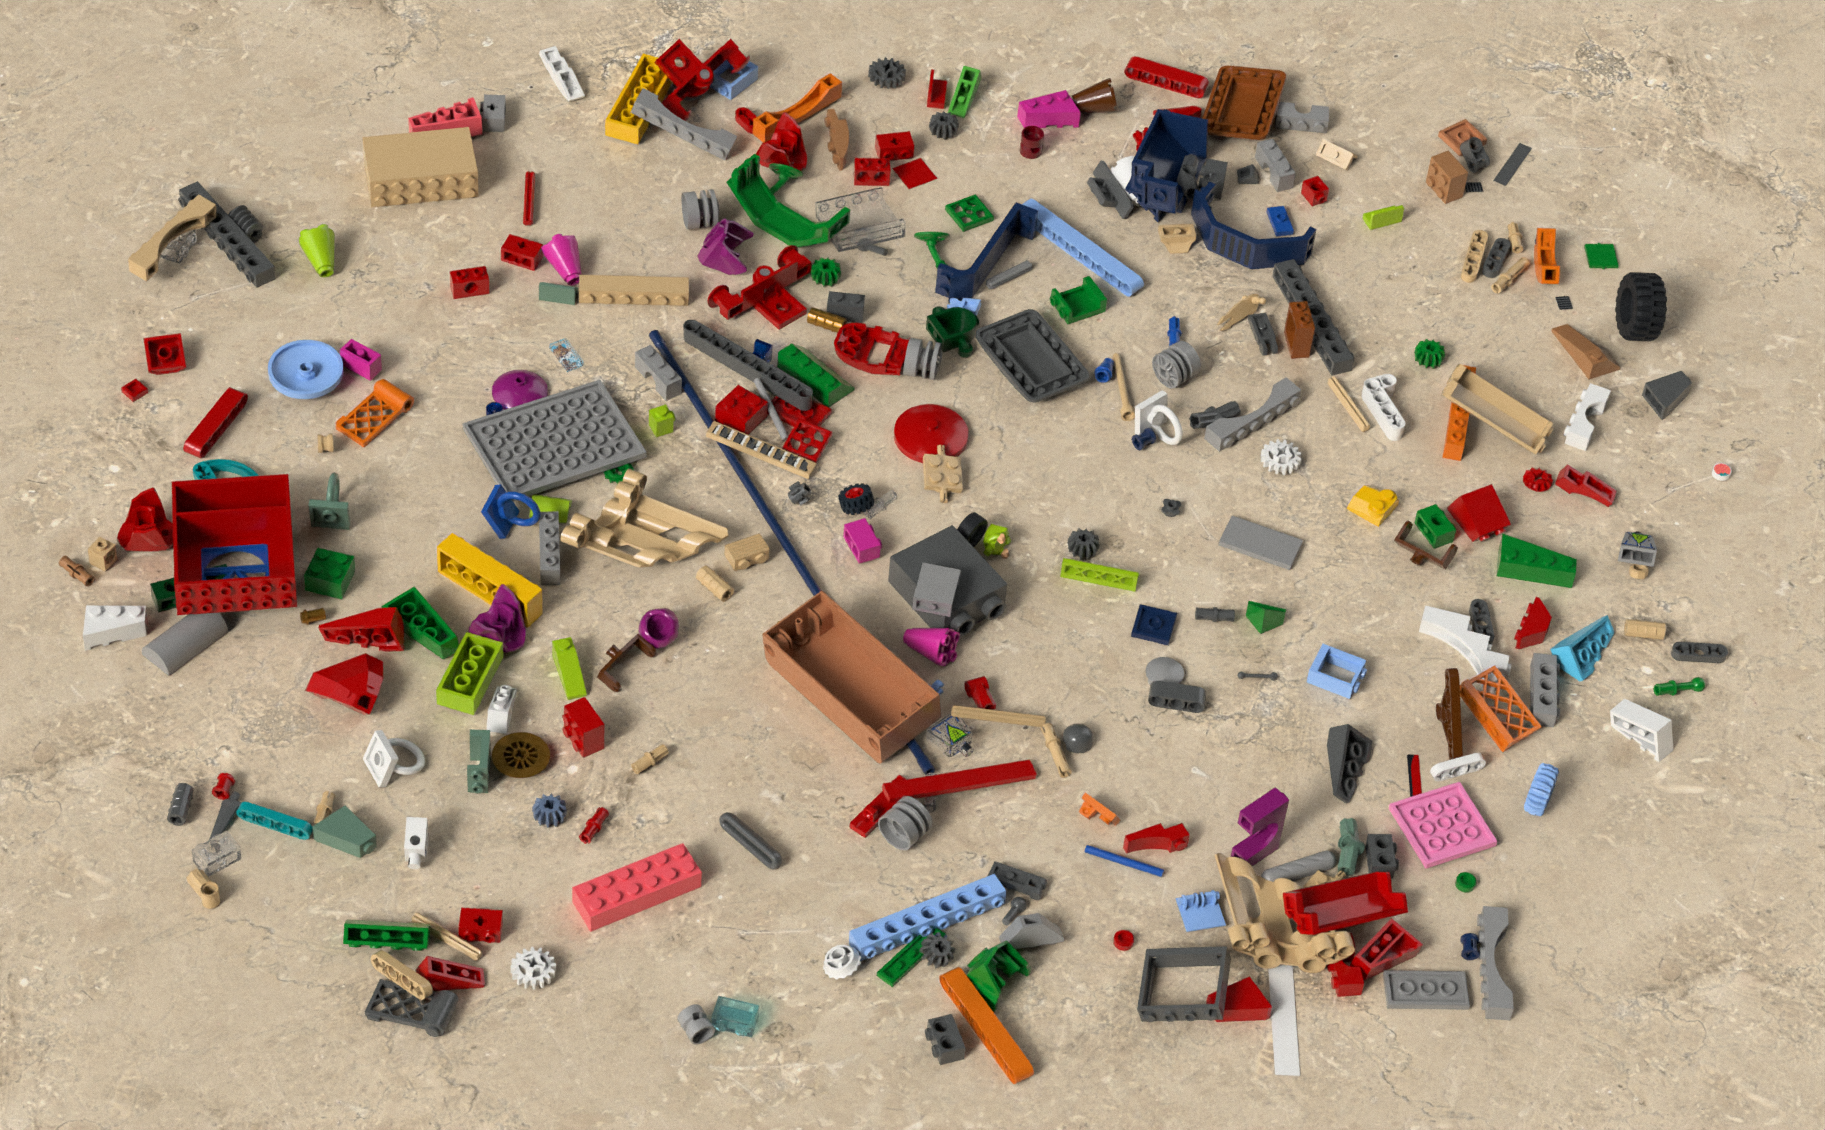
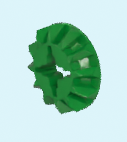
(615, 477)

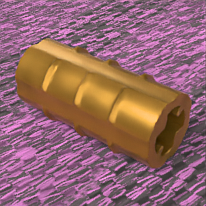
(825, 319)

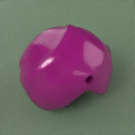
(659, 627)

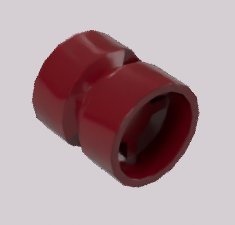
(1031, 142)

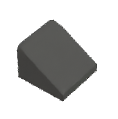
(1248, 175)

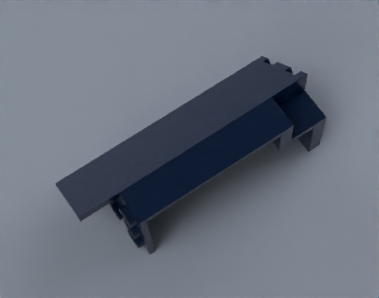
(1160, 160)

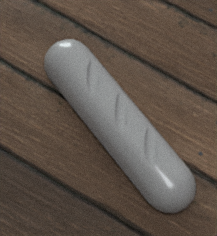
(1301, 867)

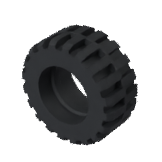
(1641, 306)

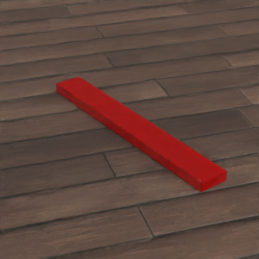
(959, 781)

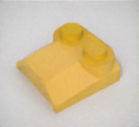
(1373, 504)

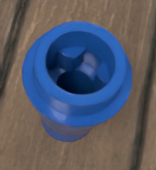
(1104, 371)

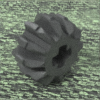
(943, 125)
(1083, 543)
(937, 950)

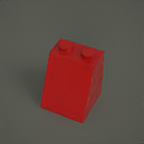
(1480, 514)

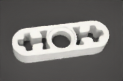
(1457, 767)

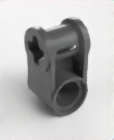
(1474, 154)

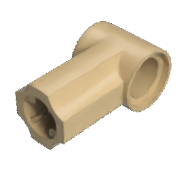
(205, 888)

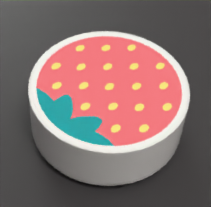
(1721, 471)

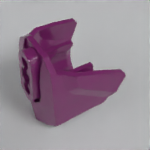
(720, 245)
(502, 621)

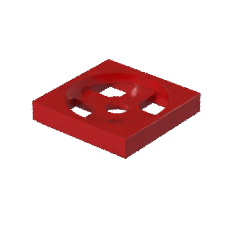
(800, 425)

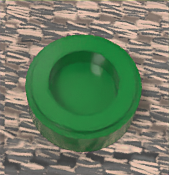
(1465, 882)

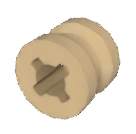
(325, 443)

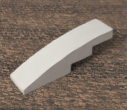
(561, 74)

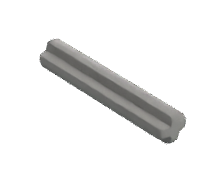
(1008, 274)

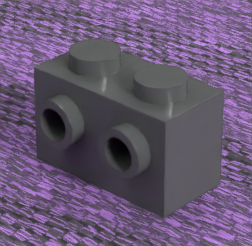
(846, 305)

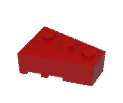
(1386, 950)

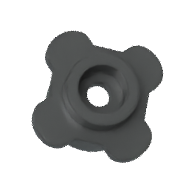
(1171, 507)

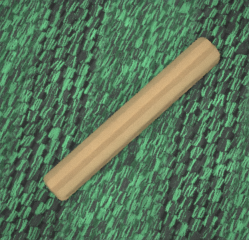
(1348, 404)
(449, 937)

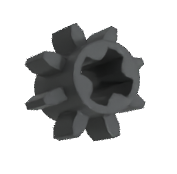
(799, 493)

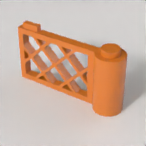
(386, 394)

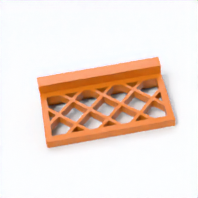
(1488, 714)

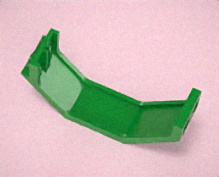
(775, 217)

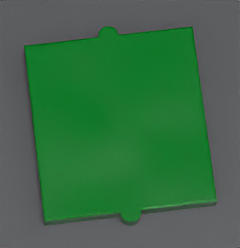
(1601, 256)

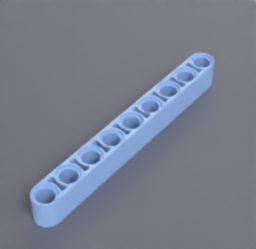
(1085, 251)

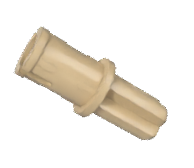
(1515, 237)
(649, 759)
(324, 809)

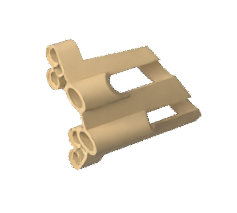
(638, 522)
(1270, 935)

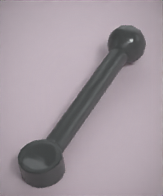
(1273, 676)

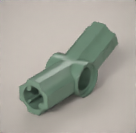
(1350, 846)

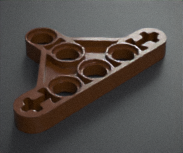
(1450, 713)

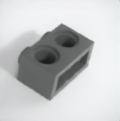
(1214, 172)
(1381, 854)
(947, 1038)

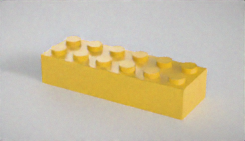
(622, 123)
(484, 575)

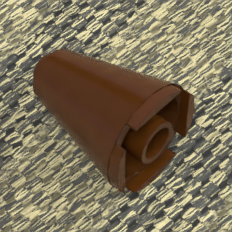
(1096, 98)

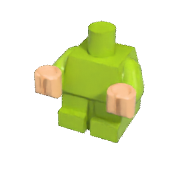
(995, 539)

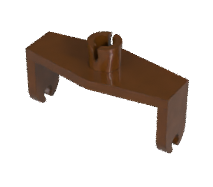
(1420, 555)
(617, 654)

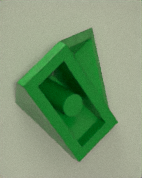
(1264, 616)

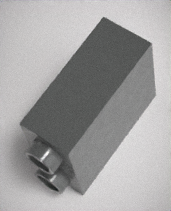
(980, 589)

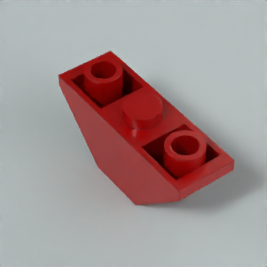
(1534, 625)

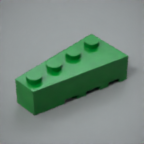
(1534, 563)
(424, 623)

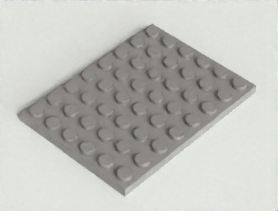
(554, 440)

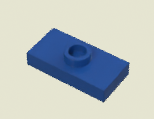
(1279, 221)

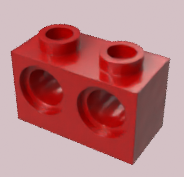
(871, 171)

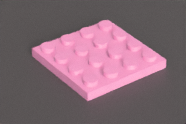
(1442, 825)

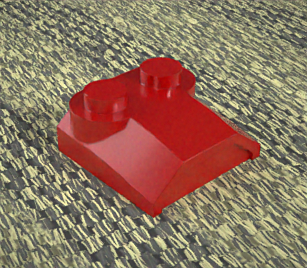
(164, 354)

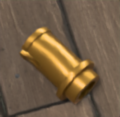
(312, 615)

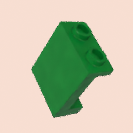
(1079, 302)

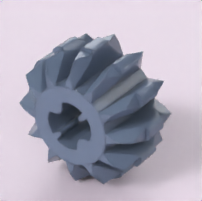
(549, 810)

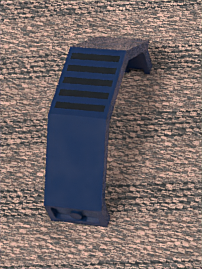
(1241, 247)

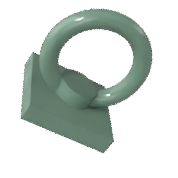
(330, 512)

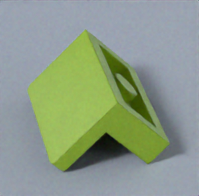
(1383, 217)
(553, 504)

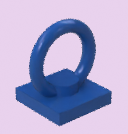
(503, 513)

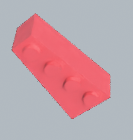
(454, 117)

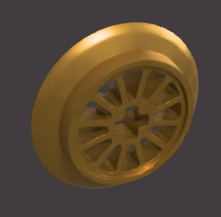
(506, 756)

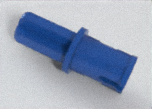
(1174, 330)

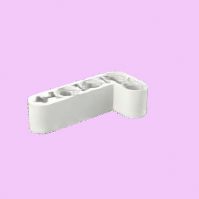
(1377, 395)

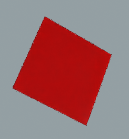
(914, 173)

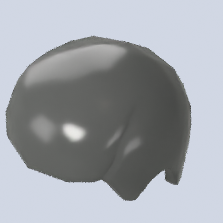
(1078, 738)

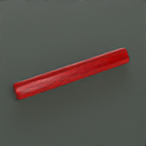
(529, 198)

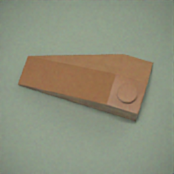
(1586, 354)

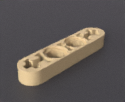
(1472, 255)
(401, 975)

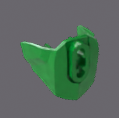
(984, 973)

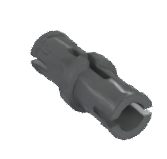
(1214, 614)

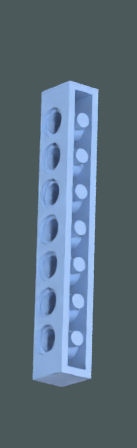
(926, 916)

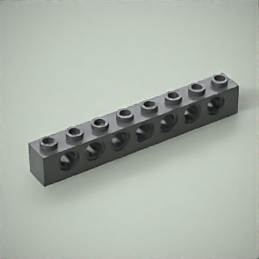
(232, 240)
(1326, 336)

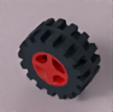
(856, 499)

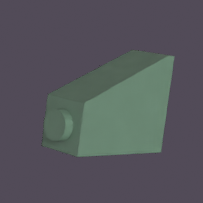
(346, 833)

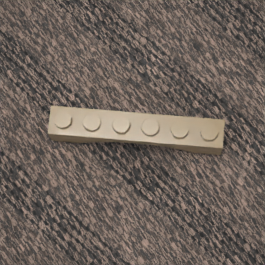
(195, 215)

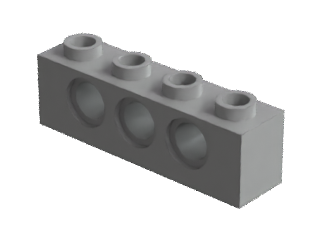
(549, 548)
(1544, 689)

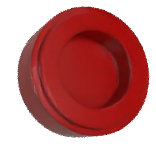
(1123, 940)

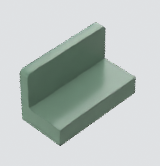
(557, 293)

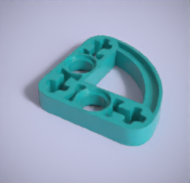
(211, 466)

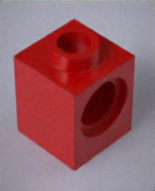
(1315, 191)

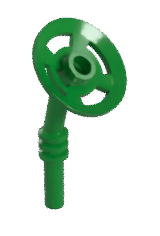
(784, 172)
(931, 241)

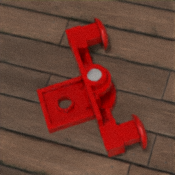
(694, 76)
(767, 291)

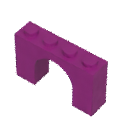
(1264, 823)

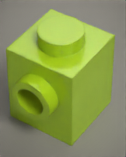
(661, 420)

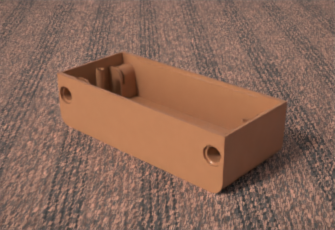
(851, 677)

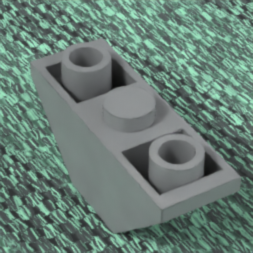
(1031, 931)

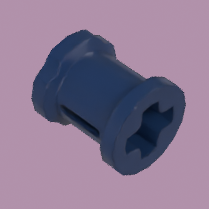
(1143, 439)
(1469, 946)

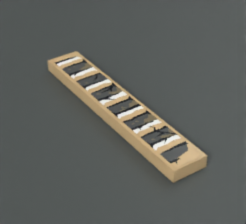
(761, 449)

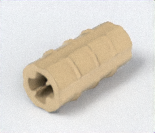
(714, 583)
(1644, 629)

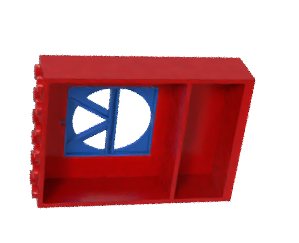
(227, 517)

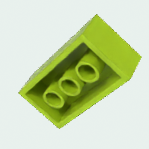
(469, 673)

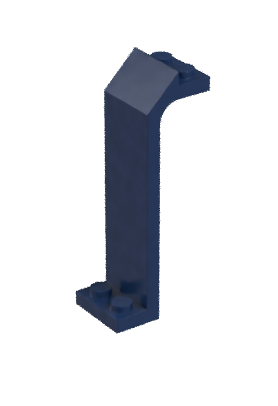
(965, 283)

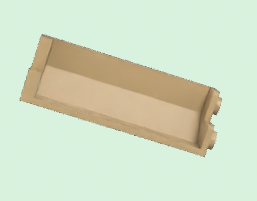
(1497, 409)

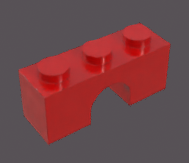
(1346, 979)

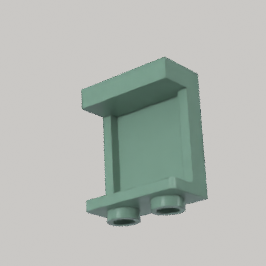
(479, 751)

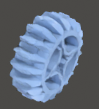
(1541, 789)

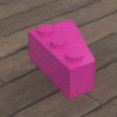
(1049, 110)

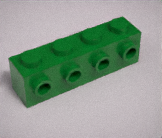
(386, 934)

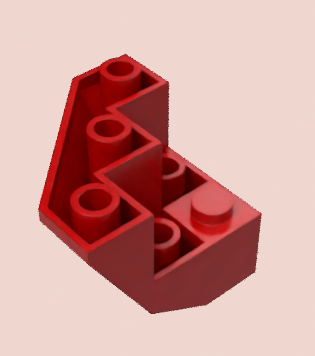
(350, 683)

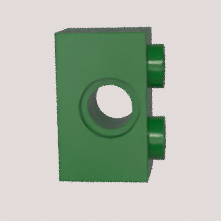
(1435, 526)

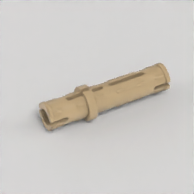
(1507, 278)
(1053, 743)

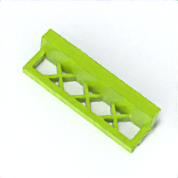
(1099, 574)

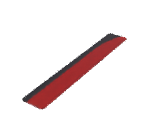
(1414, 775)

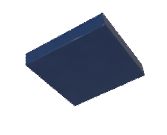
(1154, 624)

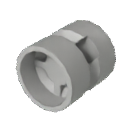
(696, 1024)

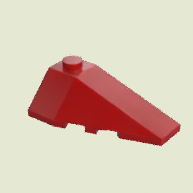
(374, 628)

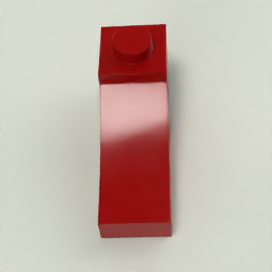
(1585, 484)
(1156, 837)

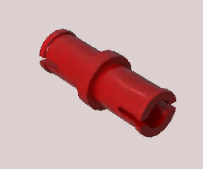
(593, 825)

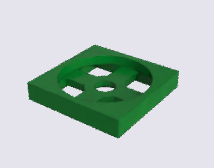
(963, 203)

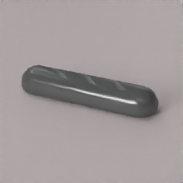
(750, 840)

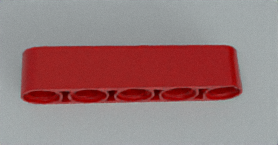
(1166, 77)
(215, 422)

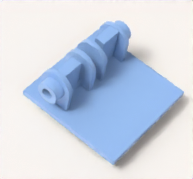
(1200, 911)

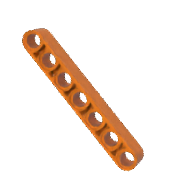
(986, 1025)

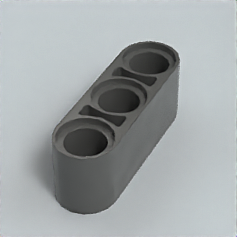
(1177, 696)

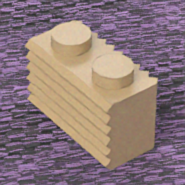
(747, 552)

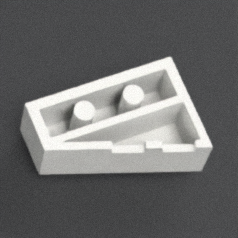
(113, 623)
(1644, 726)

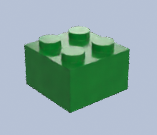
(329, 573)

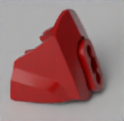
(785, 145)
(146, 524)

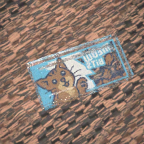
(566, 354)

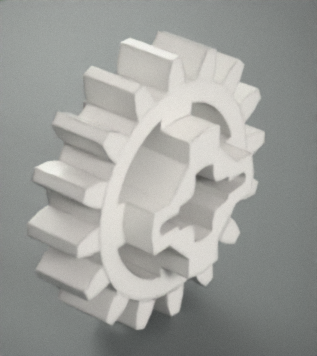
(1280, 457)
(533, 968)

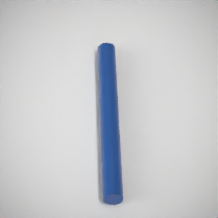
(1124, 860)

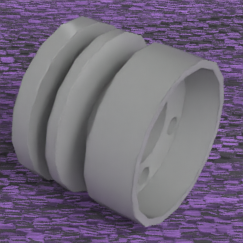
(695, 209)
(922, 358)
(1176, 364)
(905, 823)

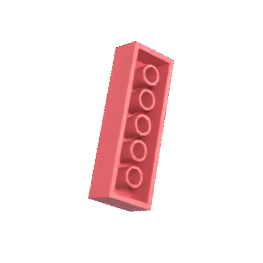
(636, 887)

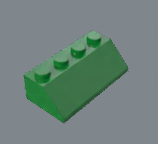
(808, 369)

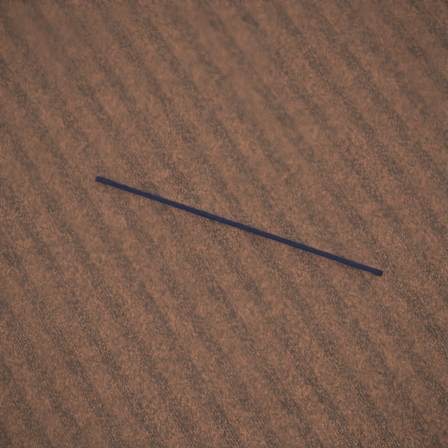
(922, 760)

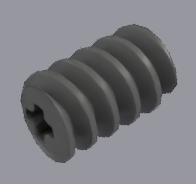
(247, 222)

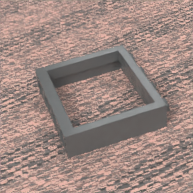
(1183, 958)

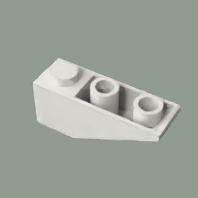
(501, 709)

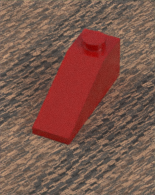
(450, 975)

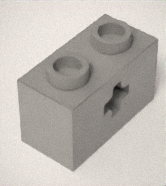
(493, 113)

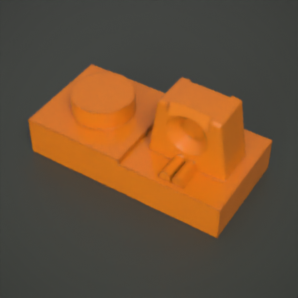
(1092, 806)

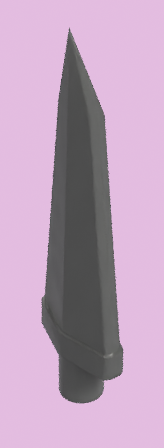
(226, 813)

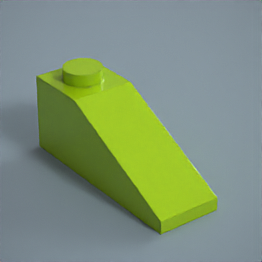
(568, 668)

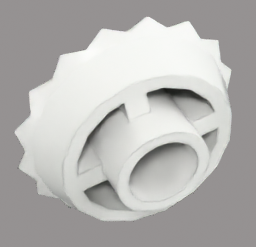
(841, 961)

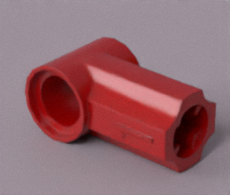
(979, 691)

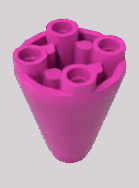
(564, 257)
(933, 643)

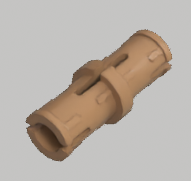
(69, 565)

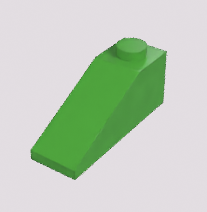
(965, 91)

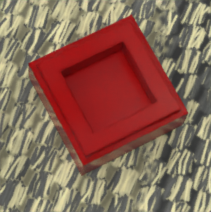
(134, 390)

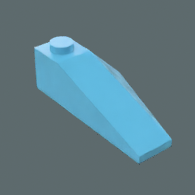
(1582, 649)

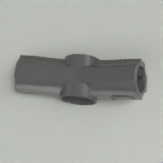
(1186, 176)
(1211, 414)

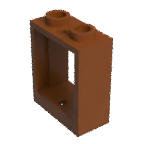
(1299, 329)

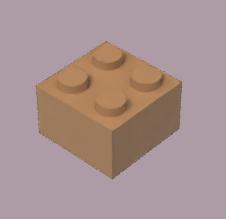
(1446, 177)

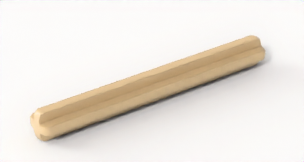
(998, 716)

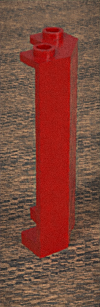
(1344, 903)

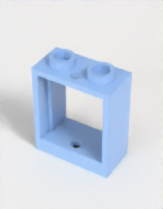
(731, 90)
(1340, 659)

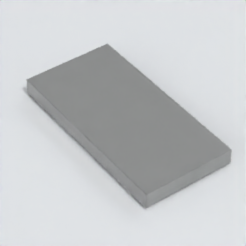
(1260, 542)
(1426, 990)

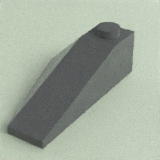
(1346, 754)

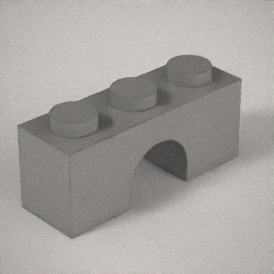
(1290, 119)
(1281, 172)
(650, 363)

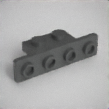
(1109, 191)

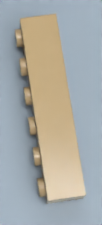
(633, 290)

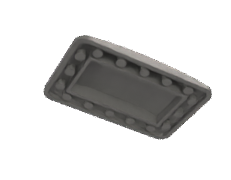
(1031, 356)

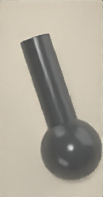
(876, 249)
(1017, 906)

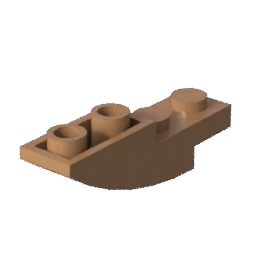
(838, 138)

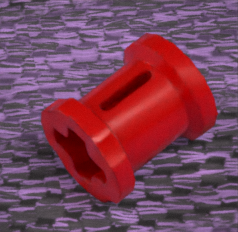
(223, 786)

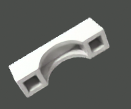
(1581, 430)

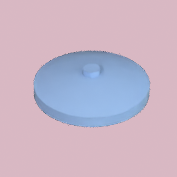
(305, 369)

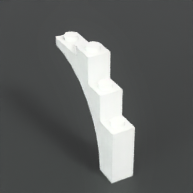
(1457, 632)

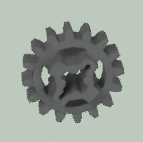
(886, 73)

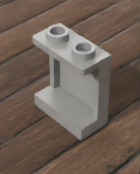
(936, 589)

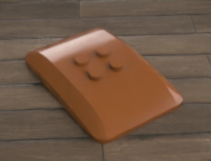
(1244, 102)

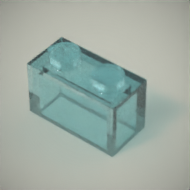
(735, 1016)

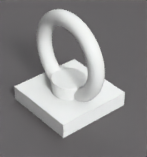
(1153, 414)
(383, 760)

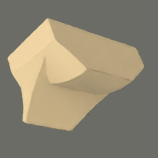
(1177, 237)

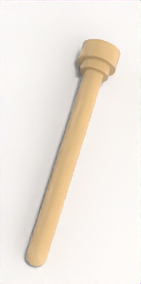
(1127, 411)

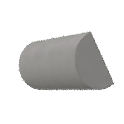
(184, 641)

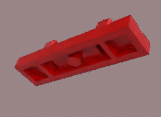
(868, 818)

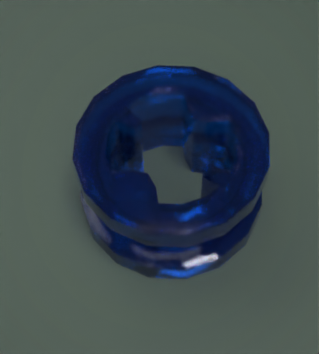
(494, 406)

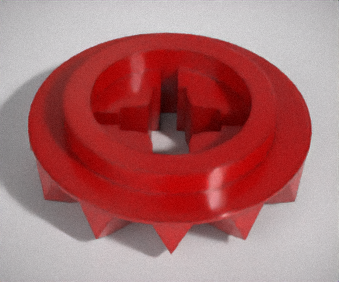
(1539, 485)

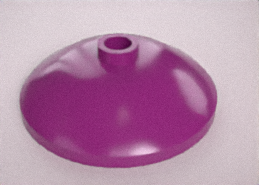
(518, 388)

